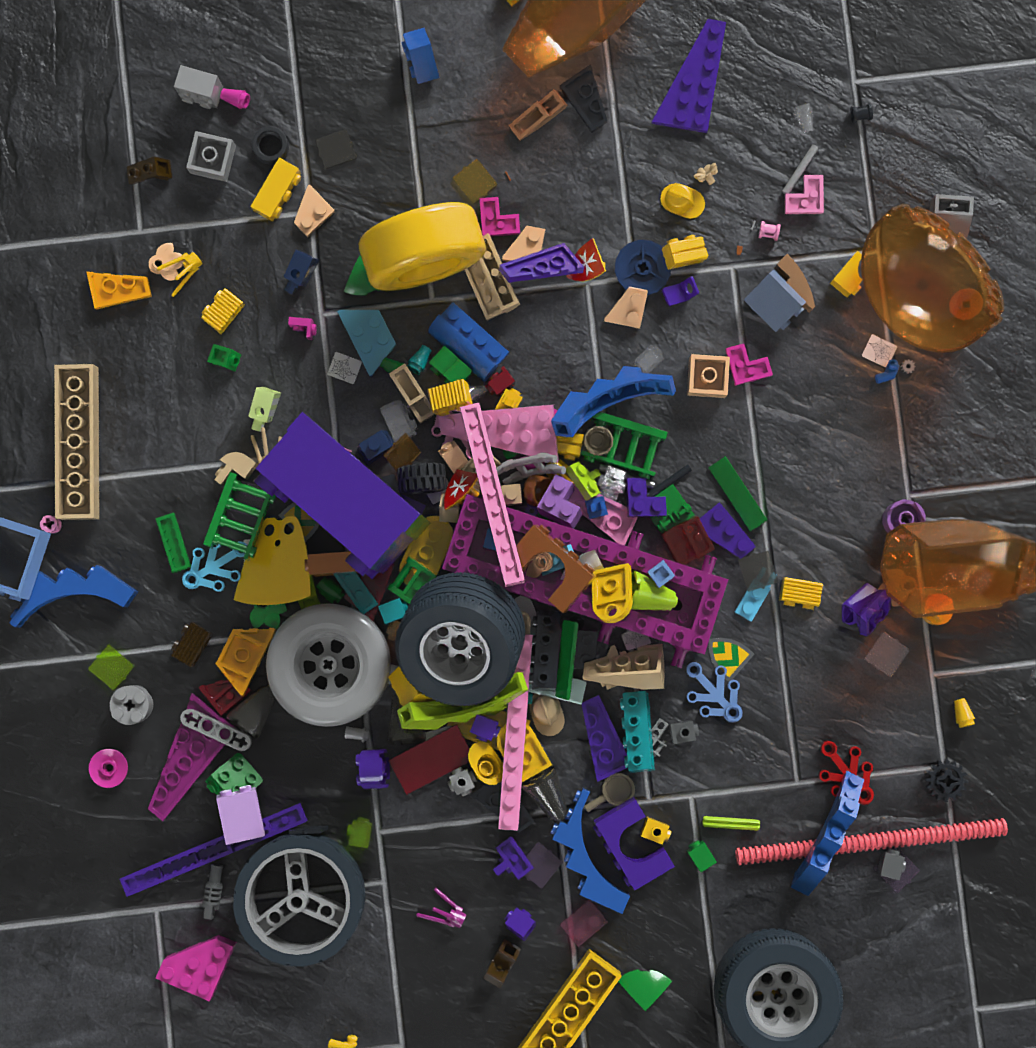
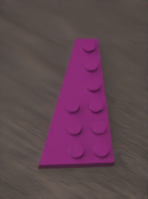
(187, 759)

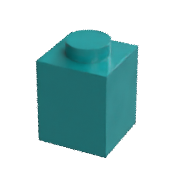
(393, 610)

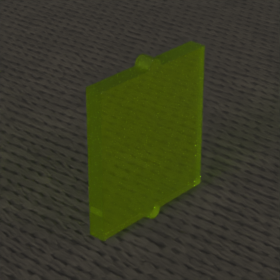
(111, 667)

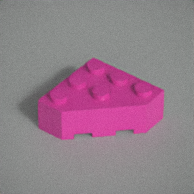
(198, 967)

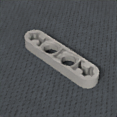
(215, 731)

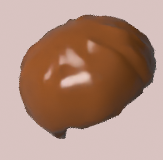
(535, 488)

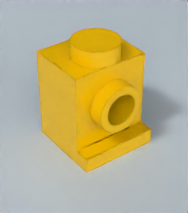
(650, 825)

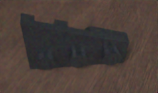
(490, 797)

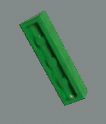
(737, 493)
(566, 659)

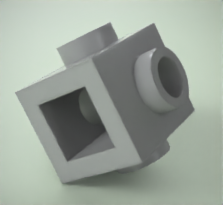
(461, 773)

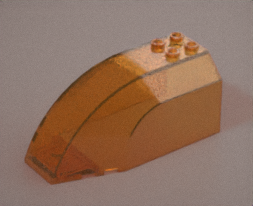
(563, 29)
(956, 567)

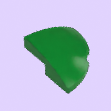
(358, 281)
(644, 986)

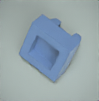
(661, 573)

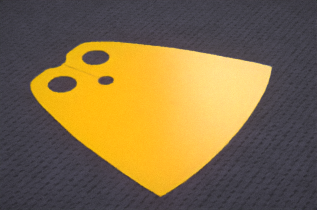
(276, 572)

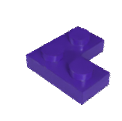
(639, 504)

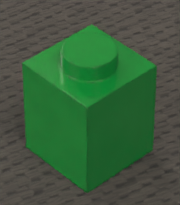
(701, 855)

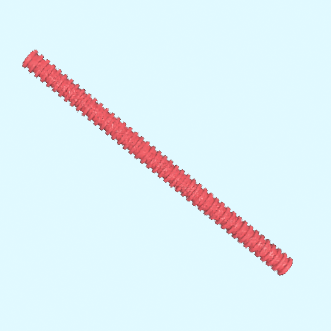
(877, 841)

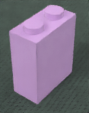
(240, 814)

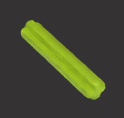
(731, 823)

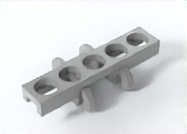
(657, 738)

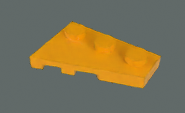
(117, 289)

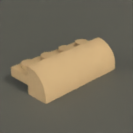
(489, 285)

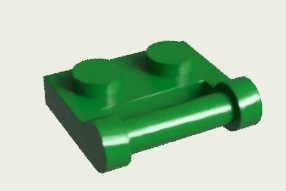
(419, 579)

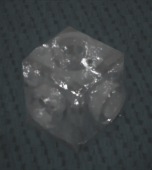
(612, 483)

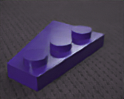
(726, 532)

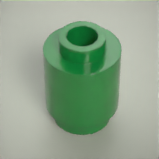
(330, 590)

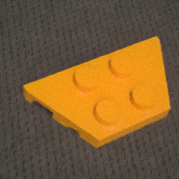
(243, 655)

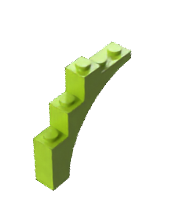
(434, 714)

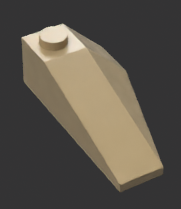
(634, 669)

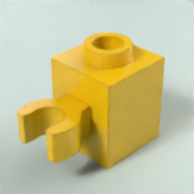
(509, 399)

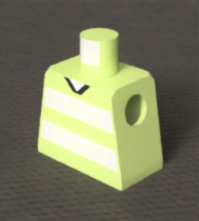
(265, 399)

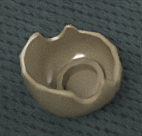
(598, 440)

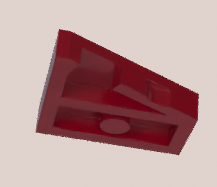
(222, 695)

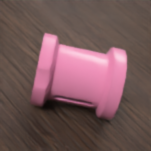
(769, 231)
(47, 520)

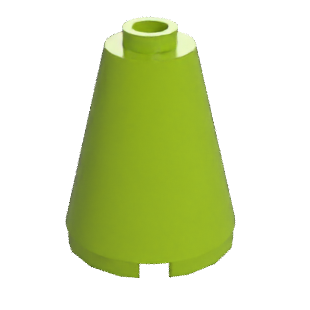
(649, 596)

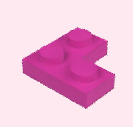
(493, 222)
(746, 371)

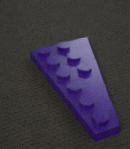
(692, 92)

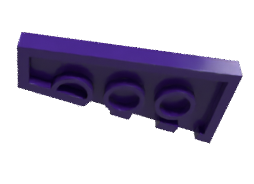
(542, 264)
(604, 741)

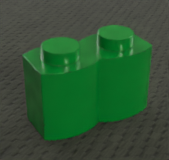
(449, 366)

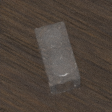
(398, 420)

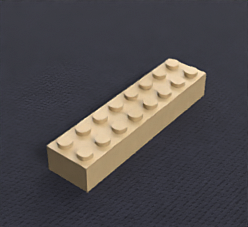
(76, 442)

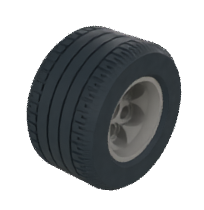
(475, 615)
(774, 952)

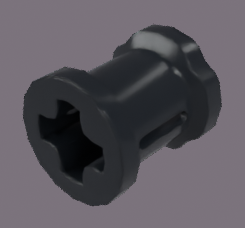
(861, 113)

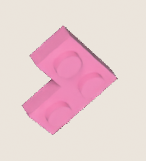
(810, 201)

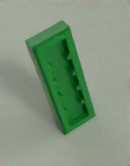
(173, 542)

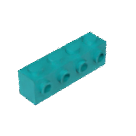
(638, 731)

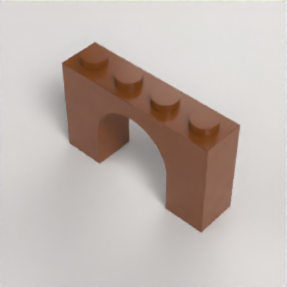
(328, 564)
(577, 575)

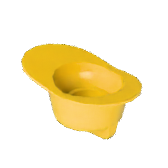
(682, 200)
(485, 763)

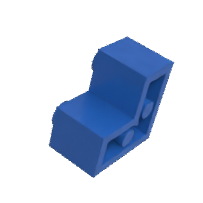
(419, 51)

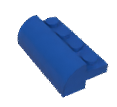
(468, 341)

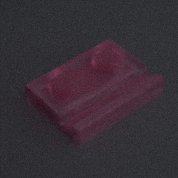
(583, 923)

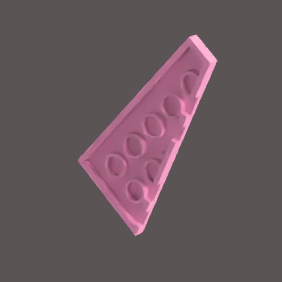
(511, 429)

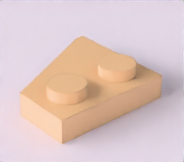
(312, 211)

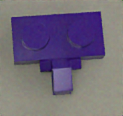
(512, 859)

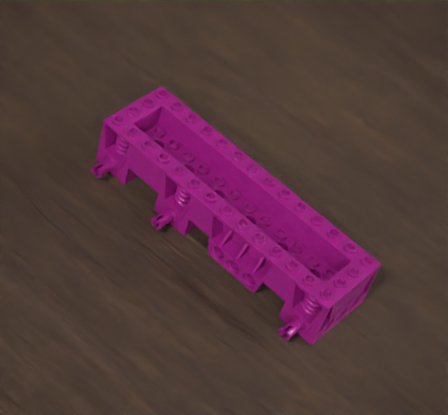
(696, 589)

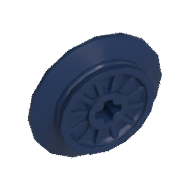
(635, 255)

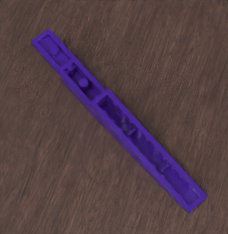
(208, 852)

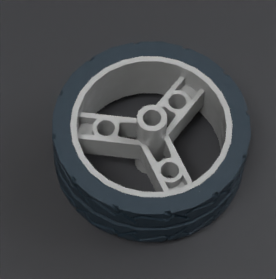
(258, 929)

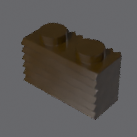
(191, 644)

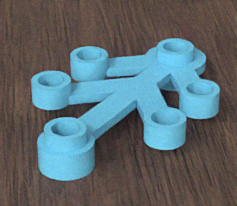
(211, 567)

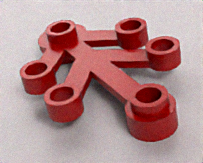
(843, 768)

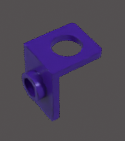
(679, 293)

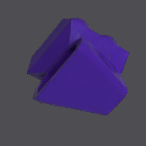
(866, 608)

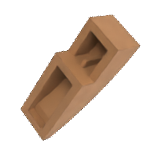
(538, 115)
(795, 278)

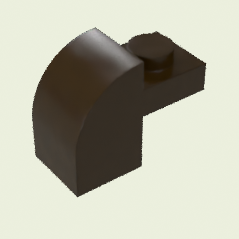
(501, 963)

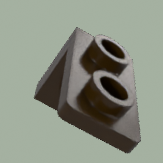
(149, 168)

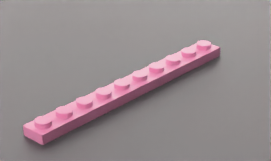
(492, 495)
(515, 747)

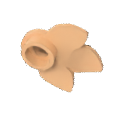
(165, 254)
(538, 566)

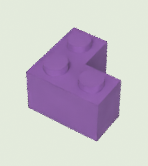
(556, 503)

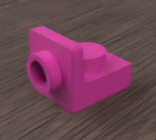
(300, 324)

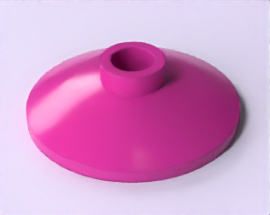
(99, 772)

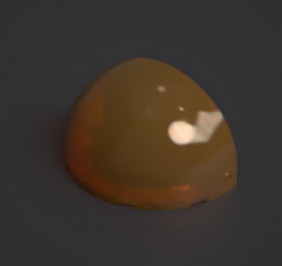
(928, 281)

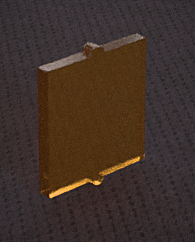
(402, 452)

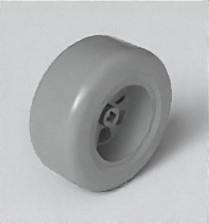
(296, 689)

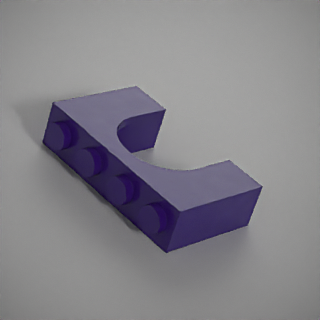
(640, 870)

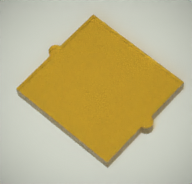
(475, 181)

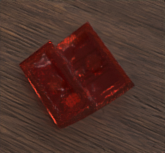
(688, 541)

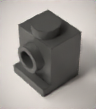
(676, 732)

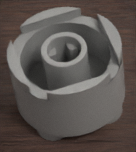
(124, 713)

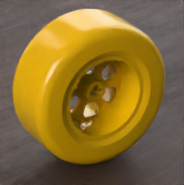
(421, 246)

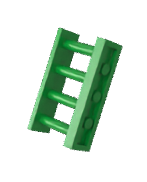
(637, 431)
(220, 520)

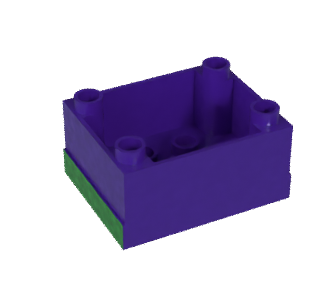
(340, 496)

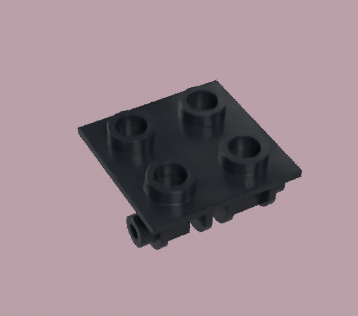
(585, 647)

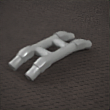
(524, 473)

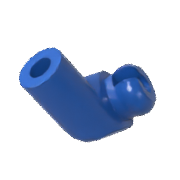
(889, 373)

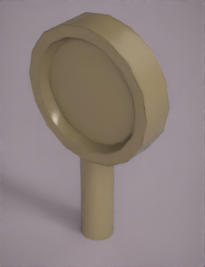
(615, 790)

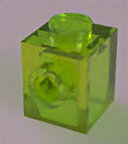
(360, 832)

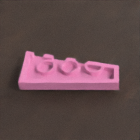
(615, 524)

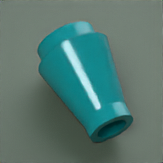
(419, 360)

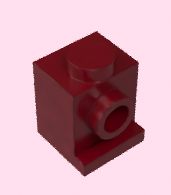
(500, 382)

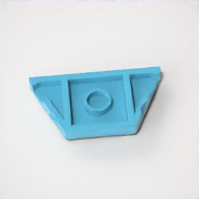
(369, 336)

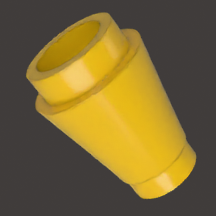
(963, 713)

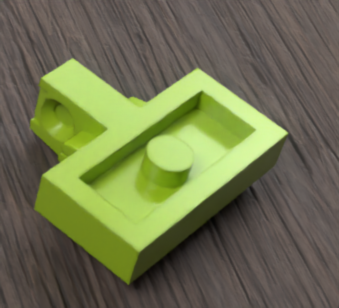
(584, 480)

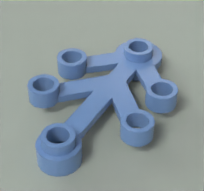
(716, 694)

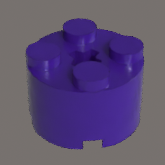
(373, 769)

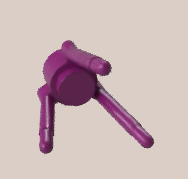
(454, 917)

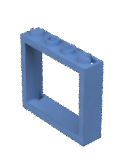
(33, 563)

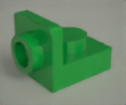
(224, 357)

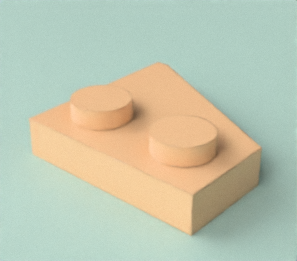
(527, 243)
(629, 308)

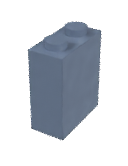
(775, 301)

